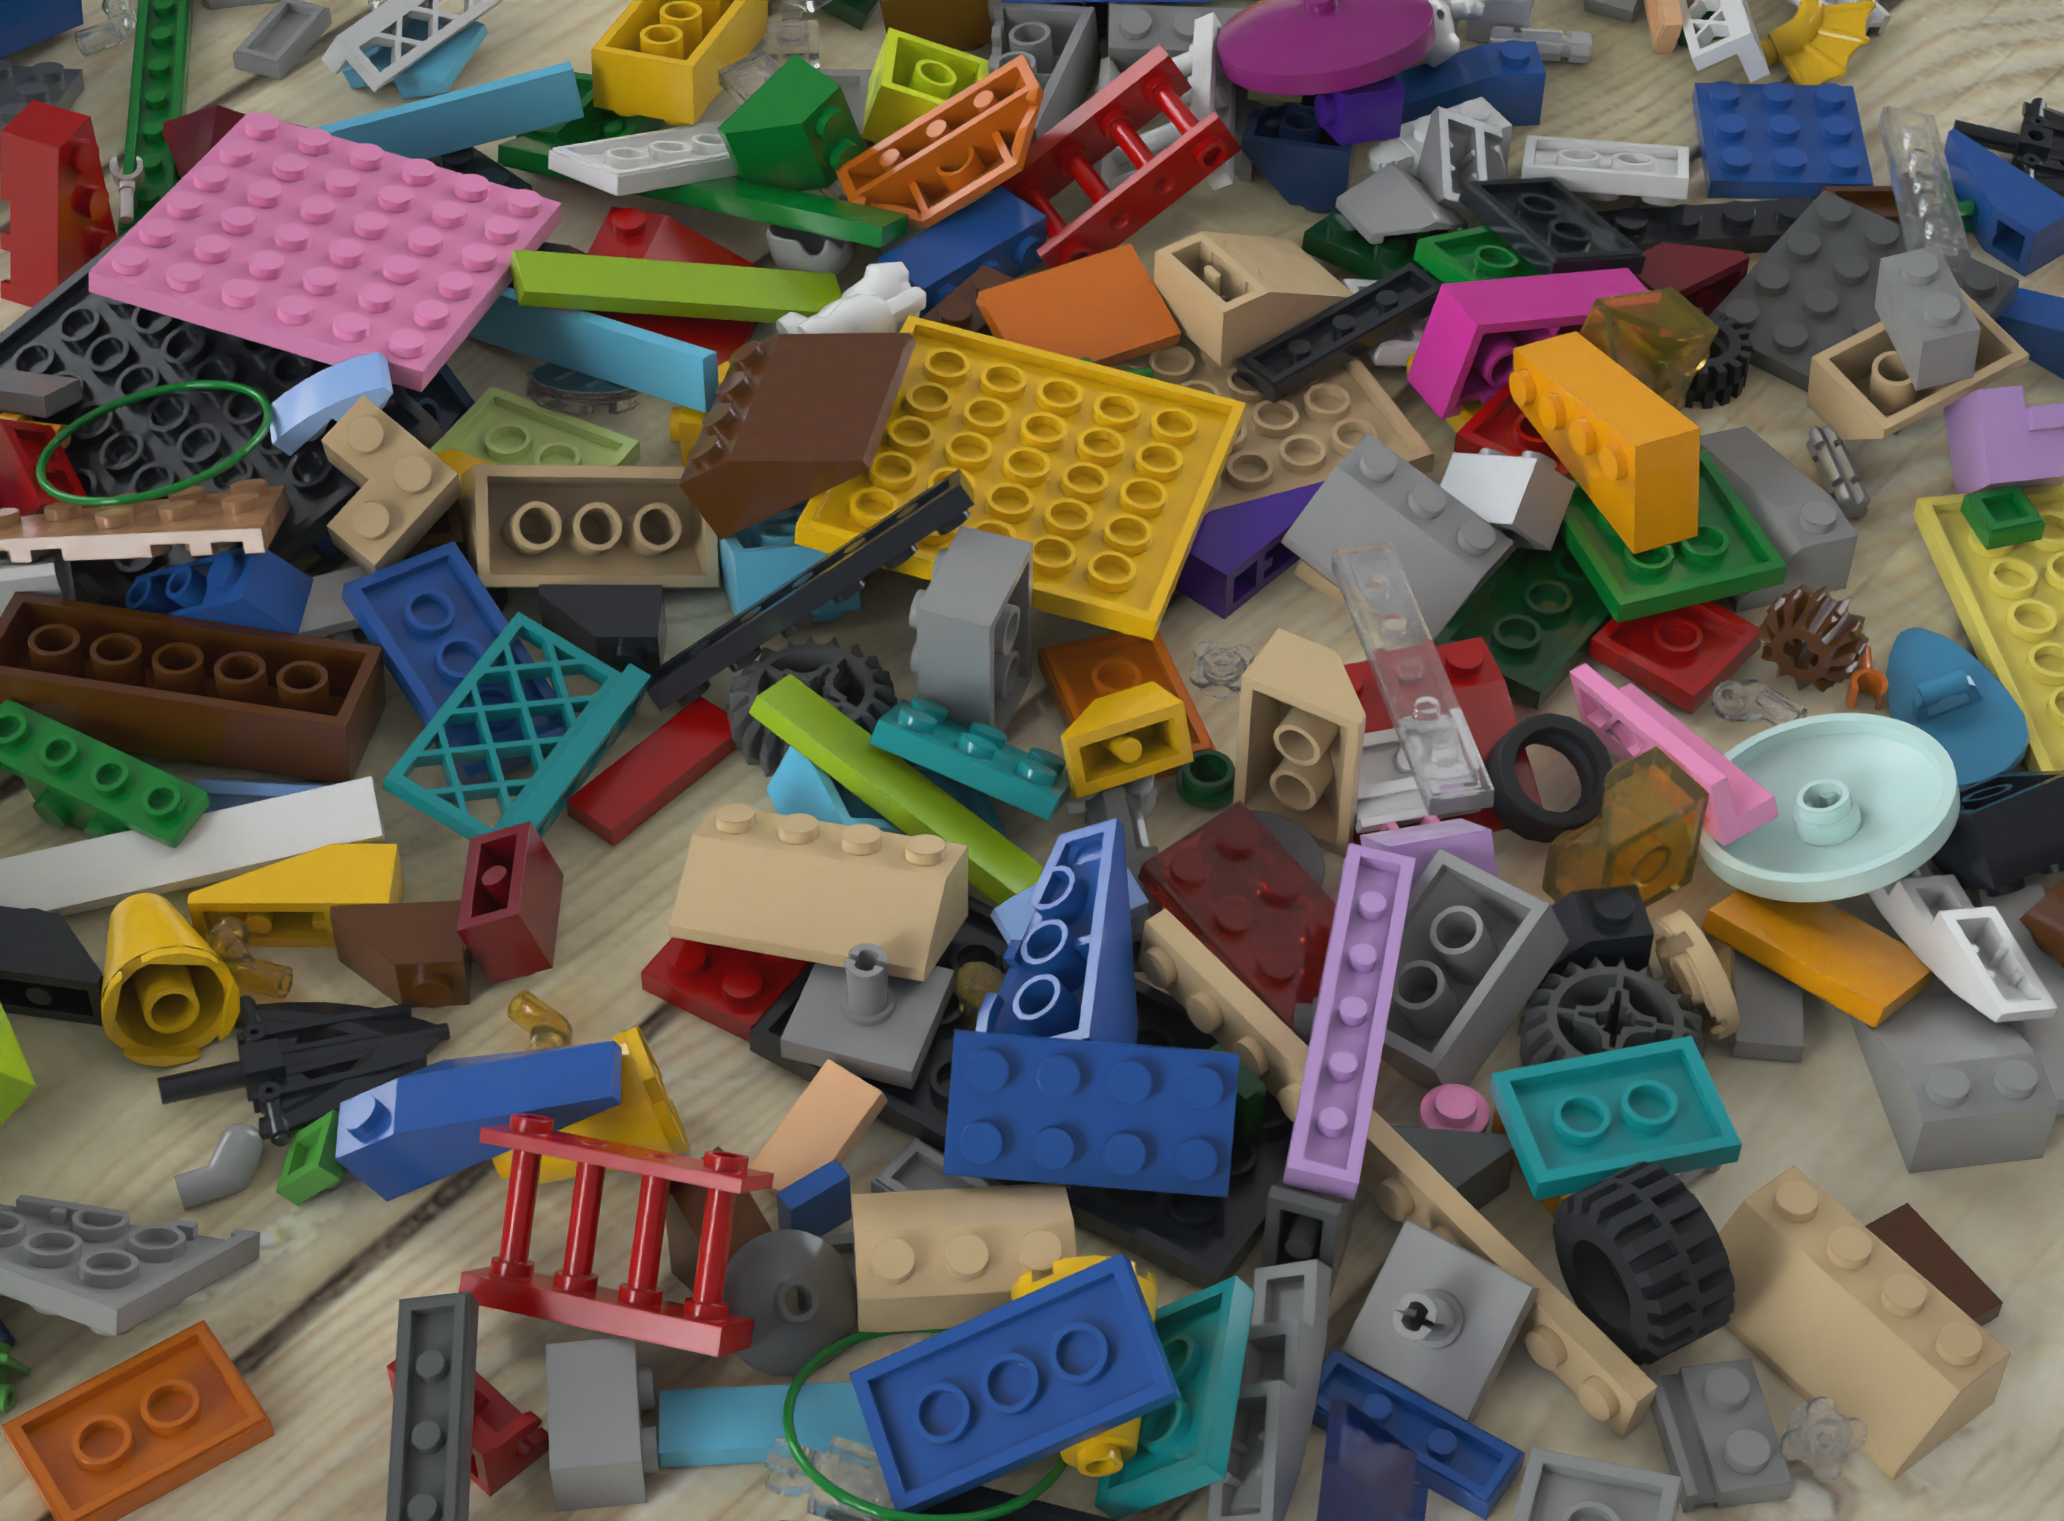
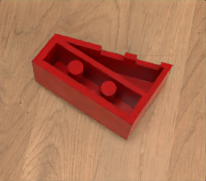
(55, 200)

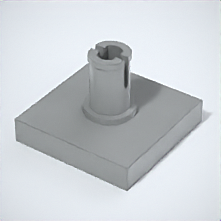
(867, 1019)
(1440, 1320)

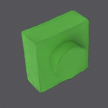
(311, 1161)

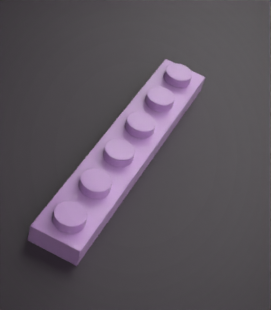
(1349, 1023)

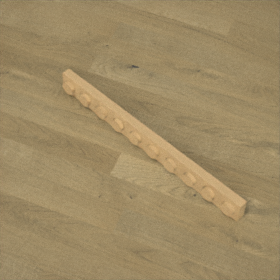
(1401, 1180)

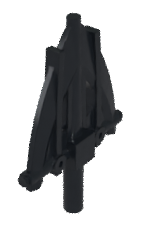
(2035, 149)
(276, 1069)

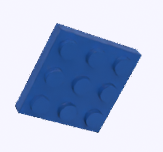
(1779, 139)

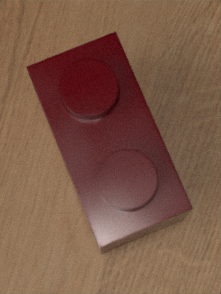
(510, 903)

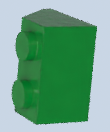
(793, 130)

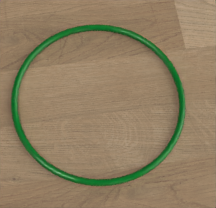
(170, 489)
(870, 1508)

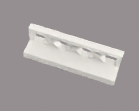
(1729, 21)
(385, 27)

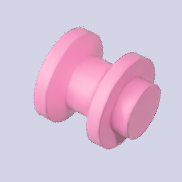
(1454, 1108)

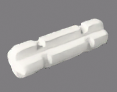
(1550, 43)

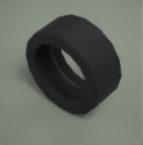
(1582, 750)

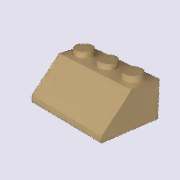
(1868, 394)
(1301, 739)
(953, 1251)

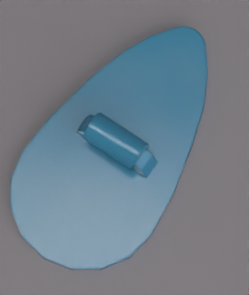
(1957, 703)

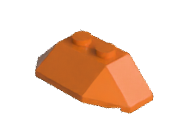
(951, 150)

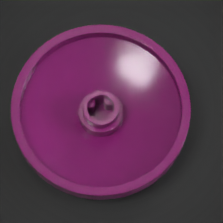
(1323, 43)

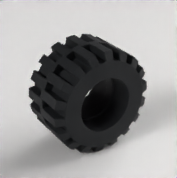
(1644, 1262)

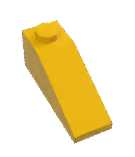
(293, 898)

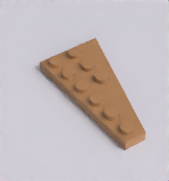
(148, 528)

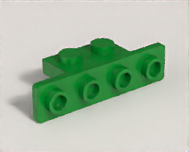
(93, 783)

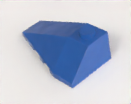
(433, 1117)

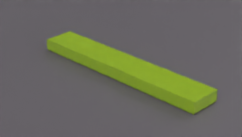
(667, 287)
(892, 786)

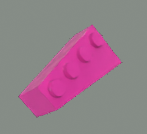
(1478, 324)

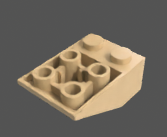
(1241, 290)

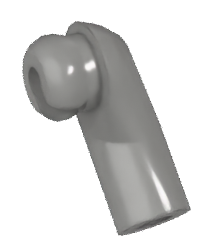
(229, 1168)

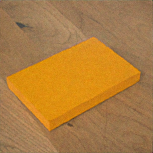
(1822, 952)

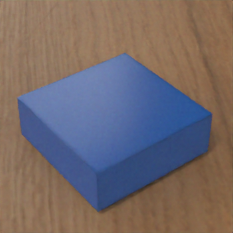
(816, 1201)

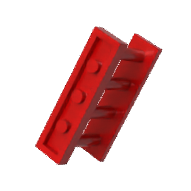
(1097, 129)
(574, 1292)

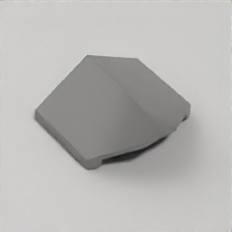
(1459, 152)
(1395, 205)

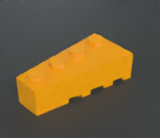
(1613, 437)

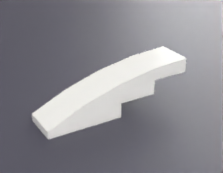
(1964, 946)

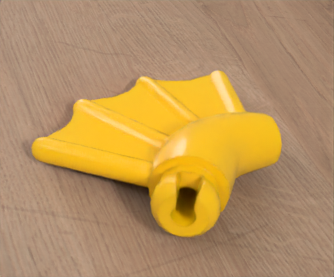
(1819, 40)

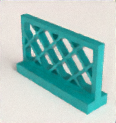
(570, 757)

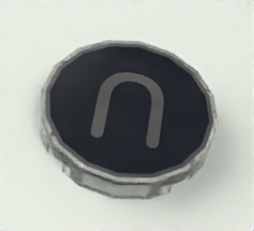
(576, 392)

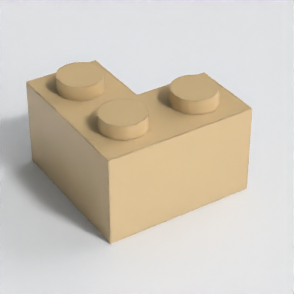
(400, 485)

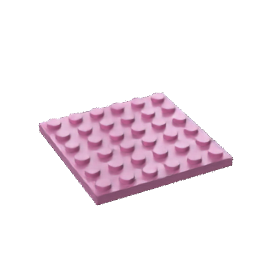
(327, 248)

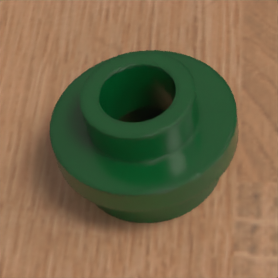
(1207, 780)

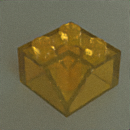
(1653, 338)
(1642, 836)

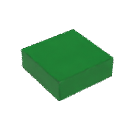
(2002, 517)

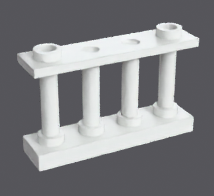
(1209, 93)

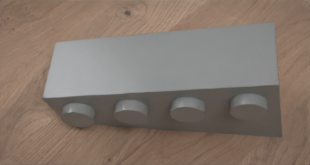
(1060, 48)

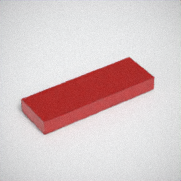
(653, 772)

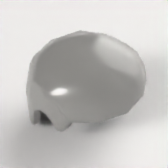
(808, 251)

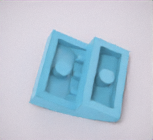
(435, 71)

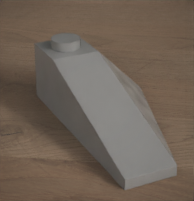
(1790, 510)

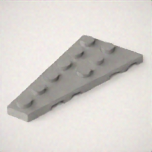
(104, 1270)

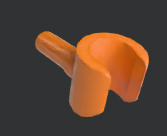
(1867, 681)

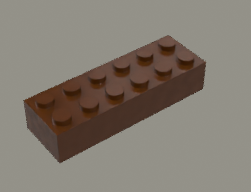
(194, 686)

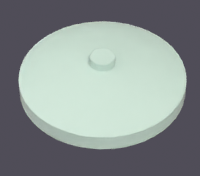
(1854, 805)

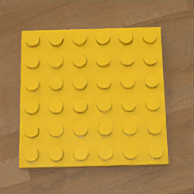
(1059, 454)

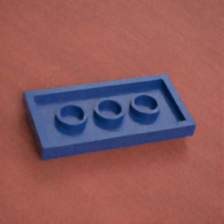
(433, 631)
(1091, 1113)
(1014, 1385)

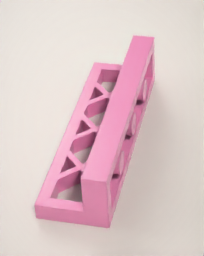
(1634, 723)

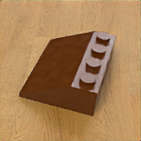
(792, 423)

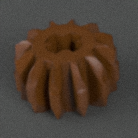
(1813, 637)

